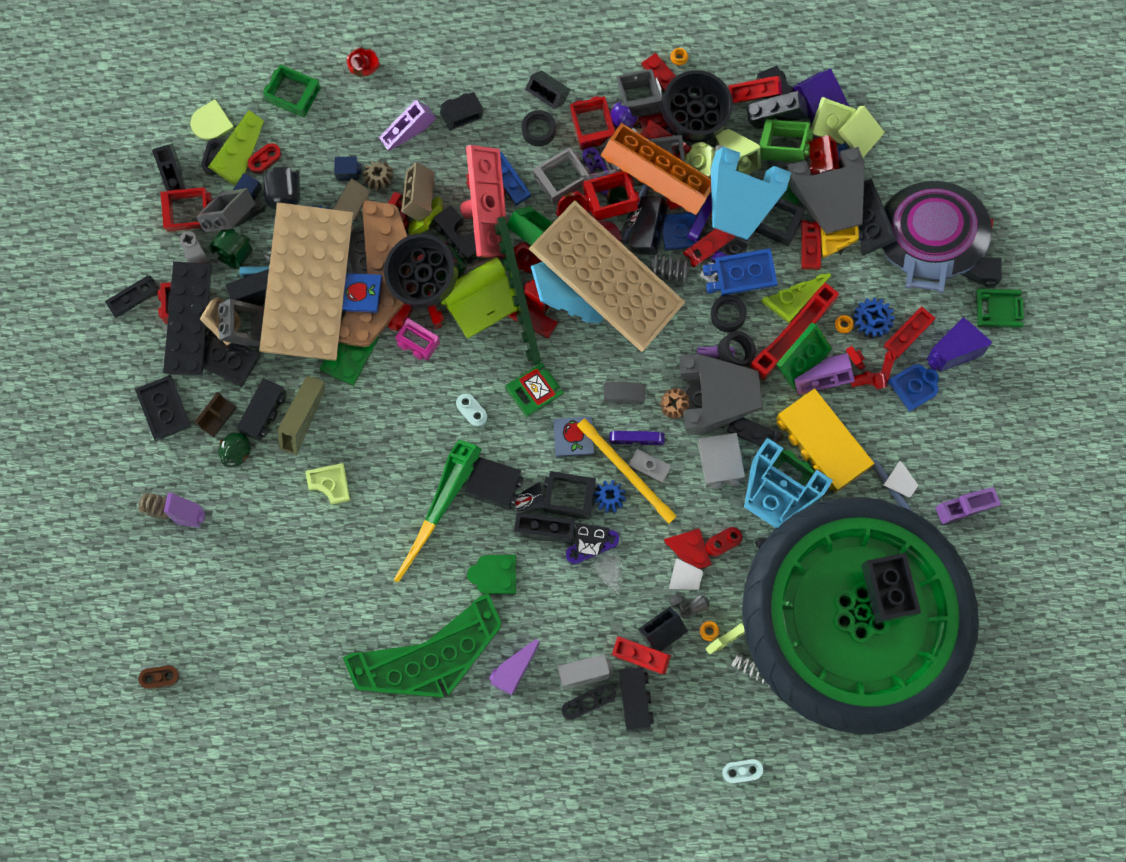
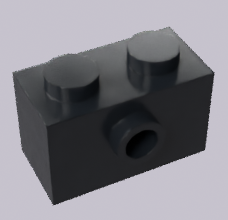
(547, 89)
(461, 110)
(663, 629)

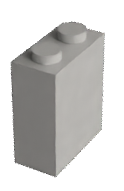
(721, 460)
(584, 672)

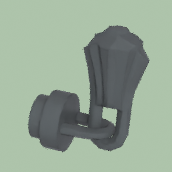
(699, 604)

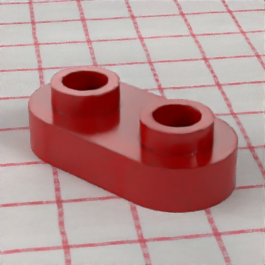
(262, 157)
(725, 541)

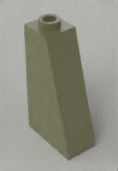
(300, 415)

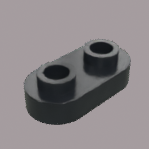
(209, 155)

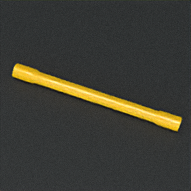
(586, 427)

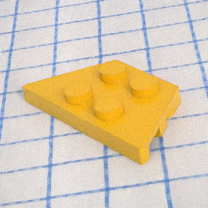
(838, 240)

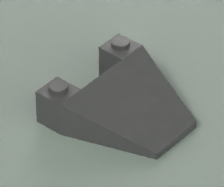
(832, 196)
(726, 392)

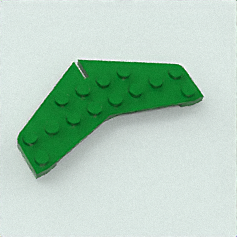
(419, 667)

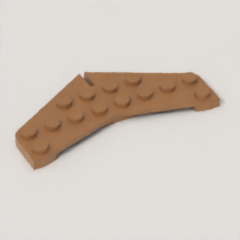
(381, 231)

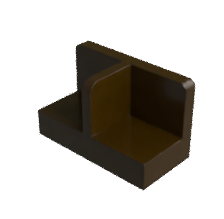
(215, 414)

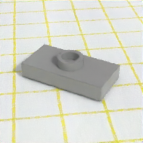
(649, 466)

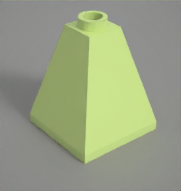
(750, 151)

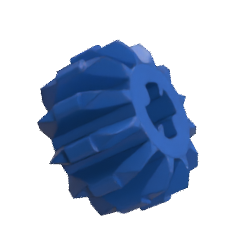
(601, 496)

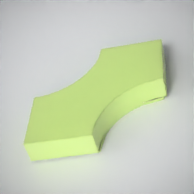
(724, 640)

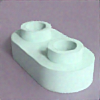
(471, 410)
(742, 771)

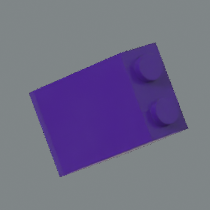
(817, 86)
(958, 346)

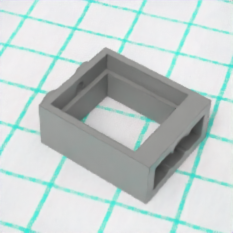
(540, 171)

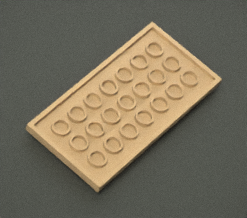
(607, 275)
(306, 282)

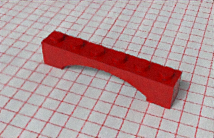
(813, 311)

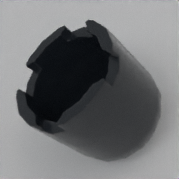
(281, 186)

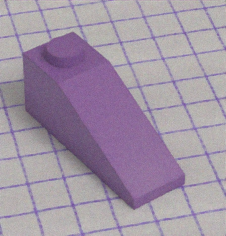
(407, 125)
(827, 374)
(184, 511)
(512, 670)

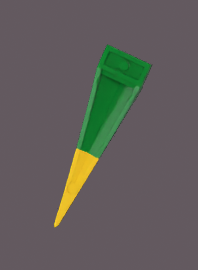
(455, 473)

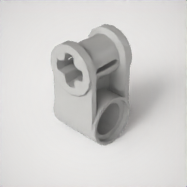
(193, 252)

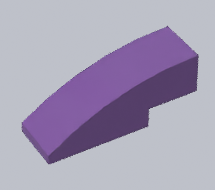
(967, 505)

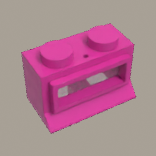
(417, 340)

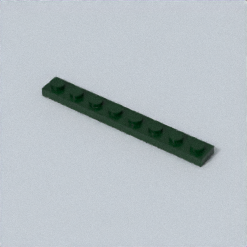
(519, 297)

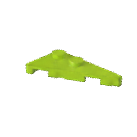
(791, 301)

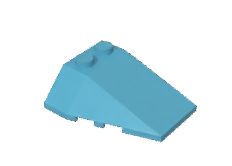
(559, 295)

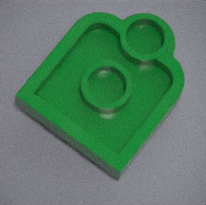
(494, 574)

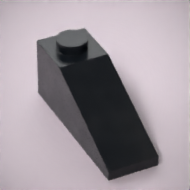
(169, 168)
(986, 272)

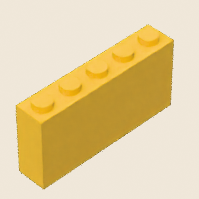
(824, 440)

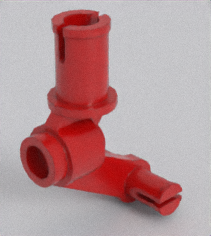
(876, 379)

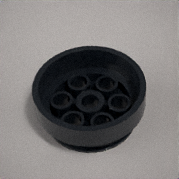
(708, 89)
(405, 255)

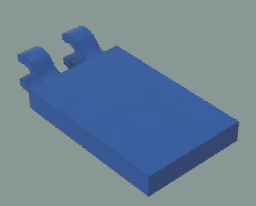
(742, 272)

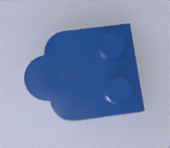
(915, 386)

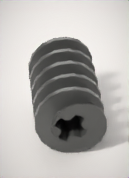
(669, 268)

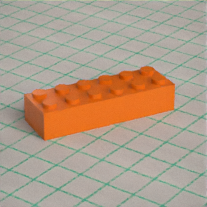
(657, 168)

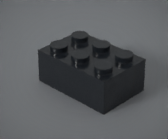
(891, 588)

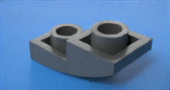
(738, 245)
(624, 391)

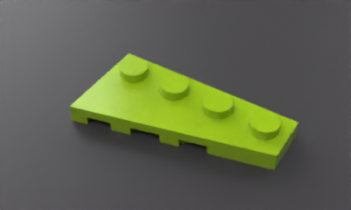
(235, 153)

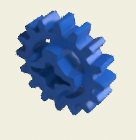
(883, 321)

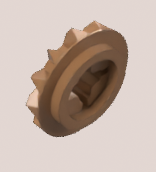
(682, 403)

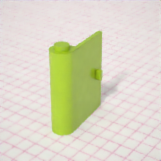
(478, 295)

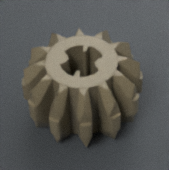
(372, 179)
(153, 506)

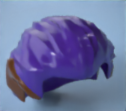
(622, 114)

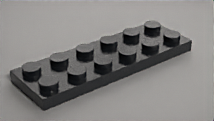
(184, 329)

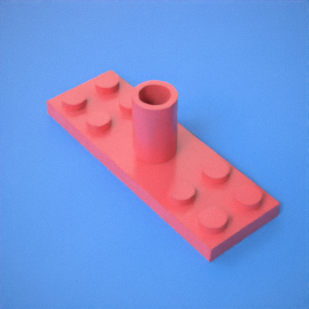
(486, 199)

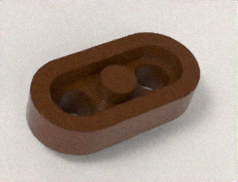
(159, 677)

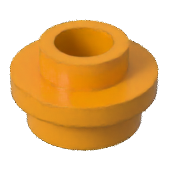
(679, 51)
(844, 318)
(709, 624)

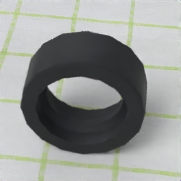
(538, 115)
(728, 299)
(745, 341)

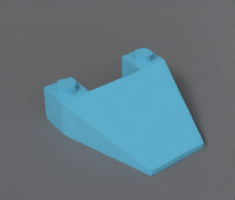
(740, 199)
(774, 494)

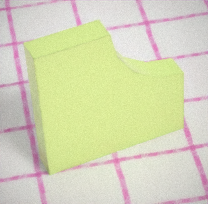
(330, 481)

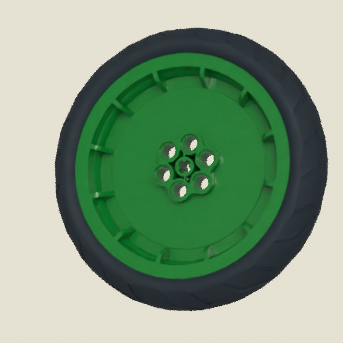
(826, 669)

